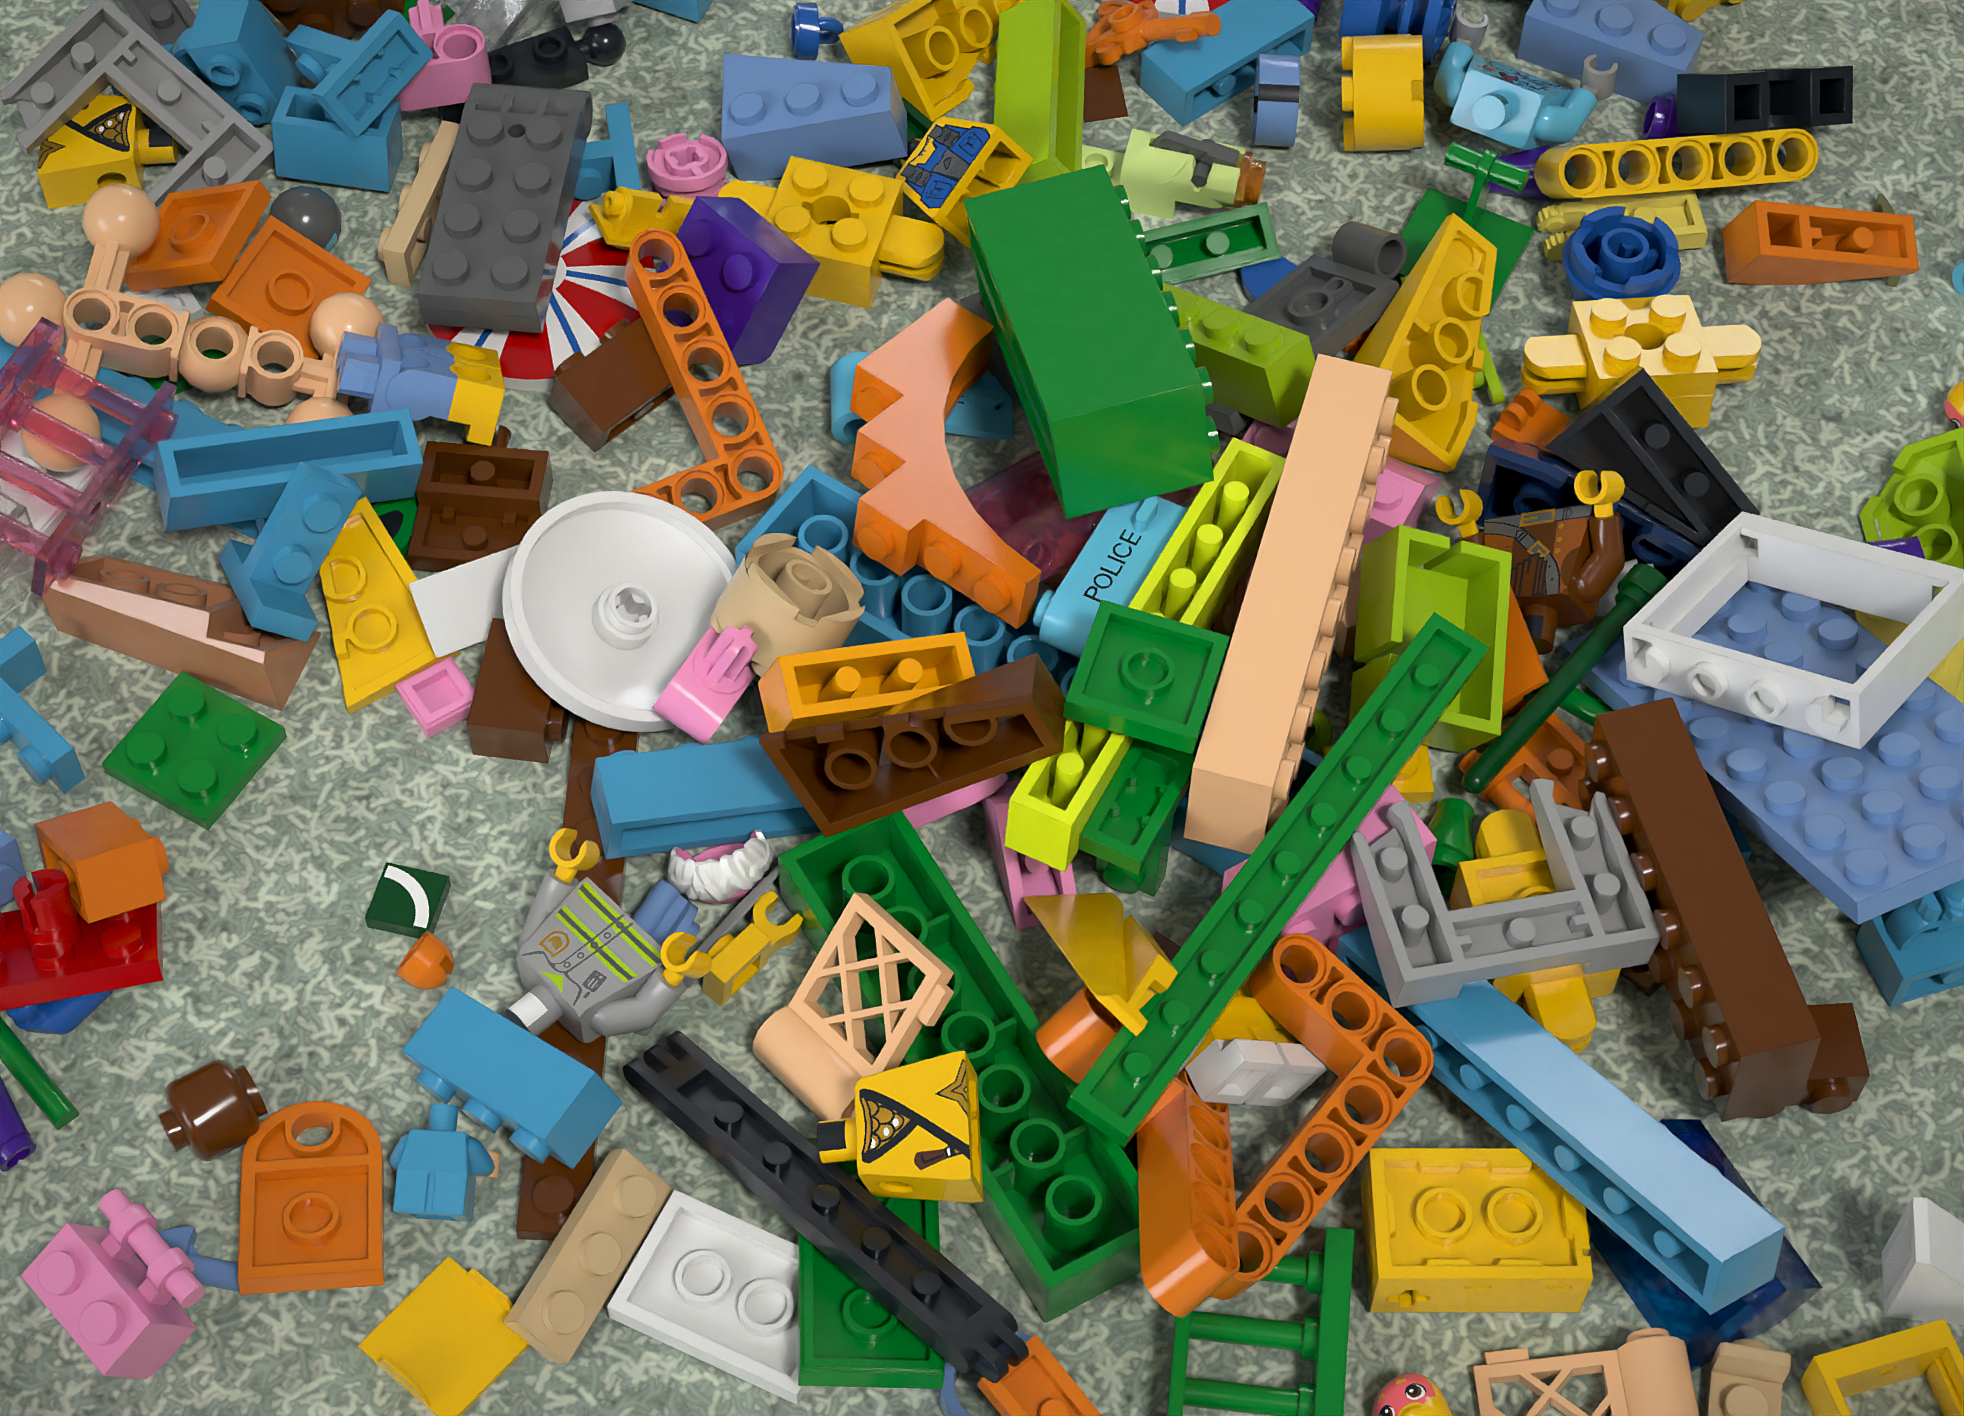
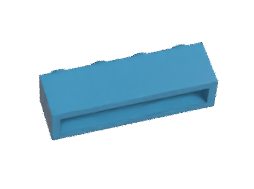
(246, 471)
(692, 798)

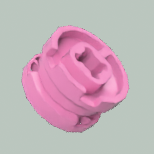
(687, 167)

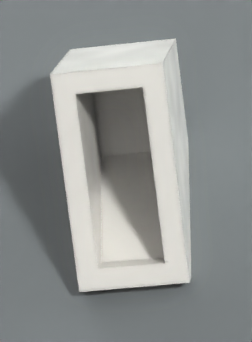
(1925, 1265)

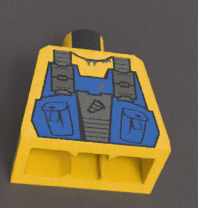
(959, 163)

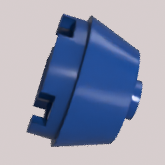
(1620, 257)

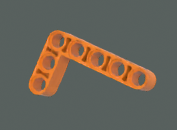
(701, 400)
(1327, 1129)
(1182, 1167)

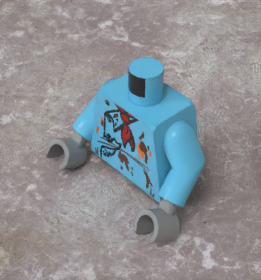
(1510, 102)

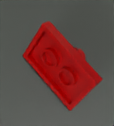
(59, 955)

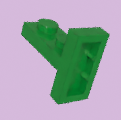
(1135, 817)

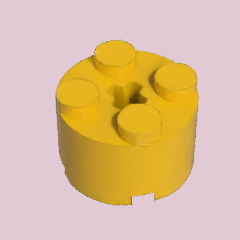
(1383, 92)

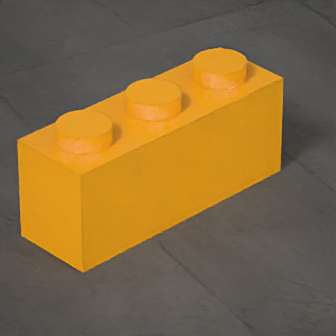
(859, 679)

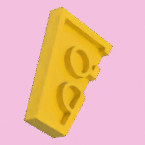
(373, 610)

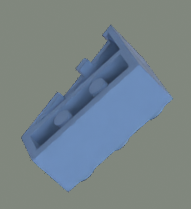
(1636, 34)
(809, 112)

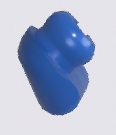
(57, 1016)

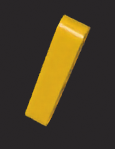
(1701, 163)

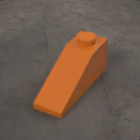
(1816, 245)

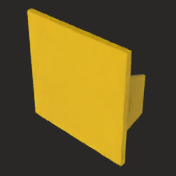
(447, 1339)

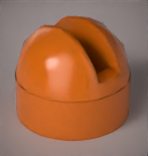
(426, 963)

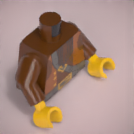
(1559, 555)

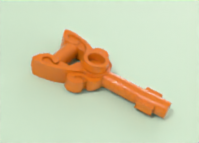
(1133, 26)

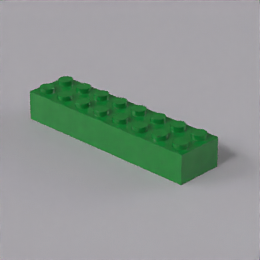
(1053, 1184)

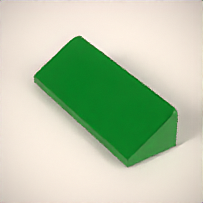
(1213, 244)

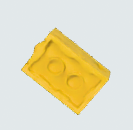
(1471, 1233)

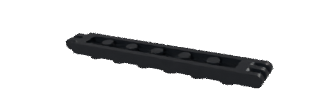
(829, 1208)

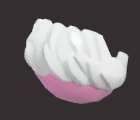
(721, 872)

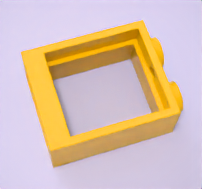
(1885, 1361)

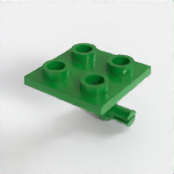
(1505, 234)

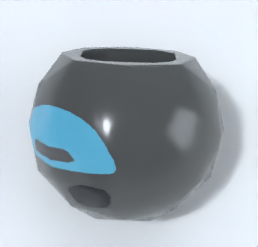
(310, 214)

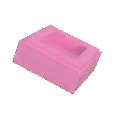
(437, 696)

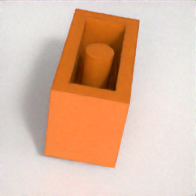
(106, 860)

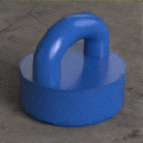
(806, 28)

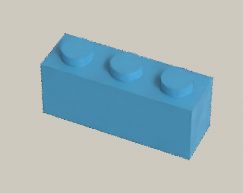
(1205, 73)
(510, 1080)

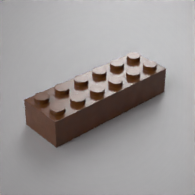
(1717, 943)

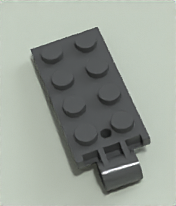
(1329, 298)

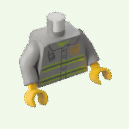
(591, 959)

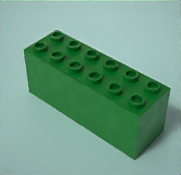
(1092, 341)

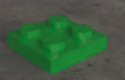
(1146, 676)
(194, 750)

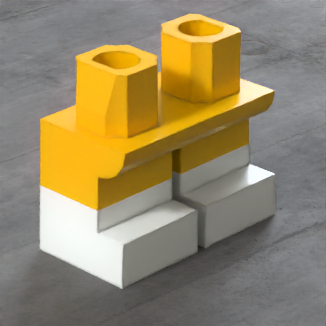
(1251, 1059)

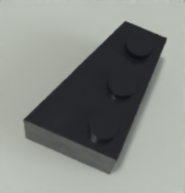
(1656, 453)

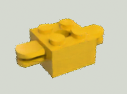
(868, 231)
(1654, 332)
(1515, 867)

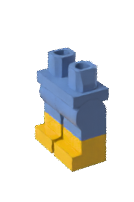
(424, 375)

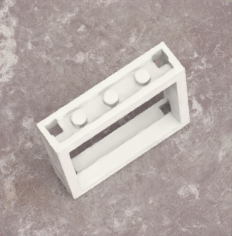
(1815, 566)

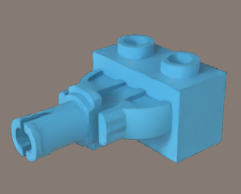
(238, 56)
(316, 149)
(1917, 946)

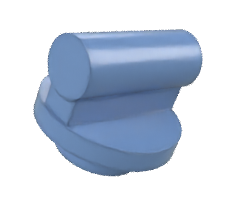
(666, 913)

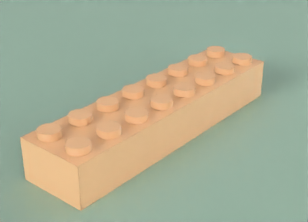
(1292, 607)

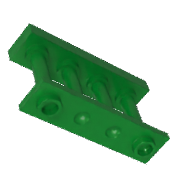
(1317, 1339)

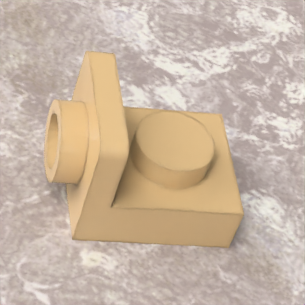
(1746, 1379)

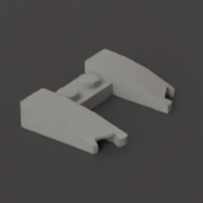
(112, 49)
(1431, 952)

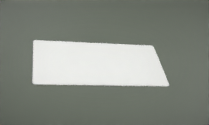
(462, 602)

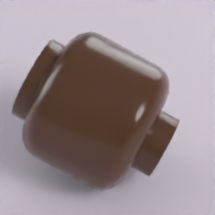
(212, 1110)

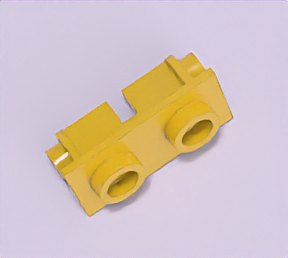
(632, 211)

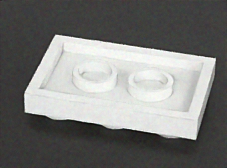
(717, 1294)

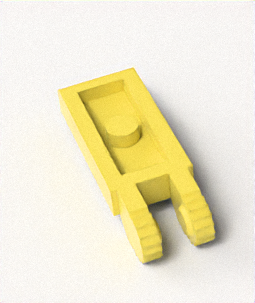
(1676, 208)

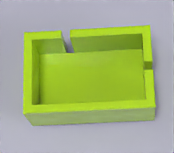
(1397, 598)

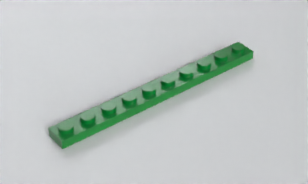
(1278, 879)

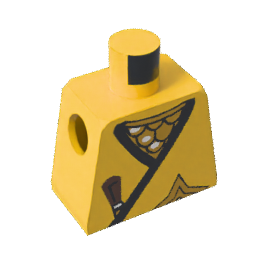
(100, 148)
(913, 1132)

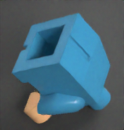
(440, 1169)

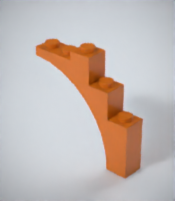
(901, 455)

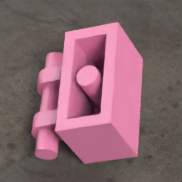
(109, 1297)

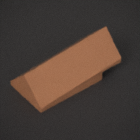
(177, 626)

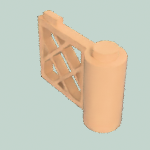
(810, 1046)
(1640, 1378)

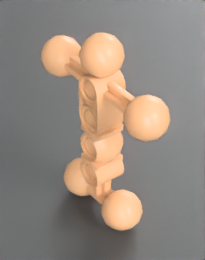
(121, 226)

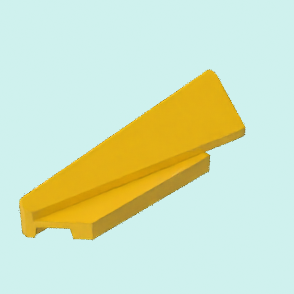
(1110, 954)

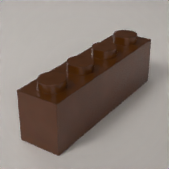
(922, 746)

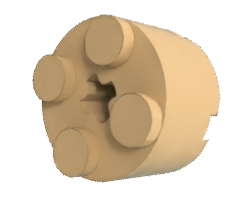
(790, 600)

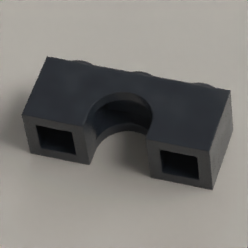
(1764, 99)

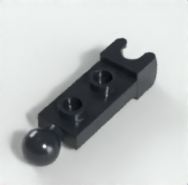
(549, 60)

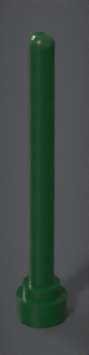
(1634, 592)

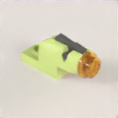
(1180, 168)

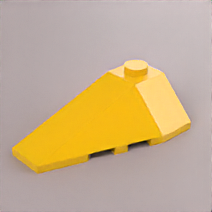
(928, 47)
(1433, 344)

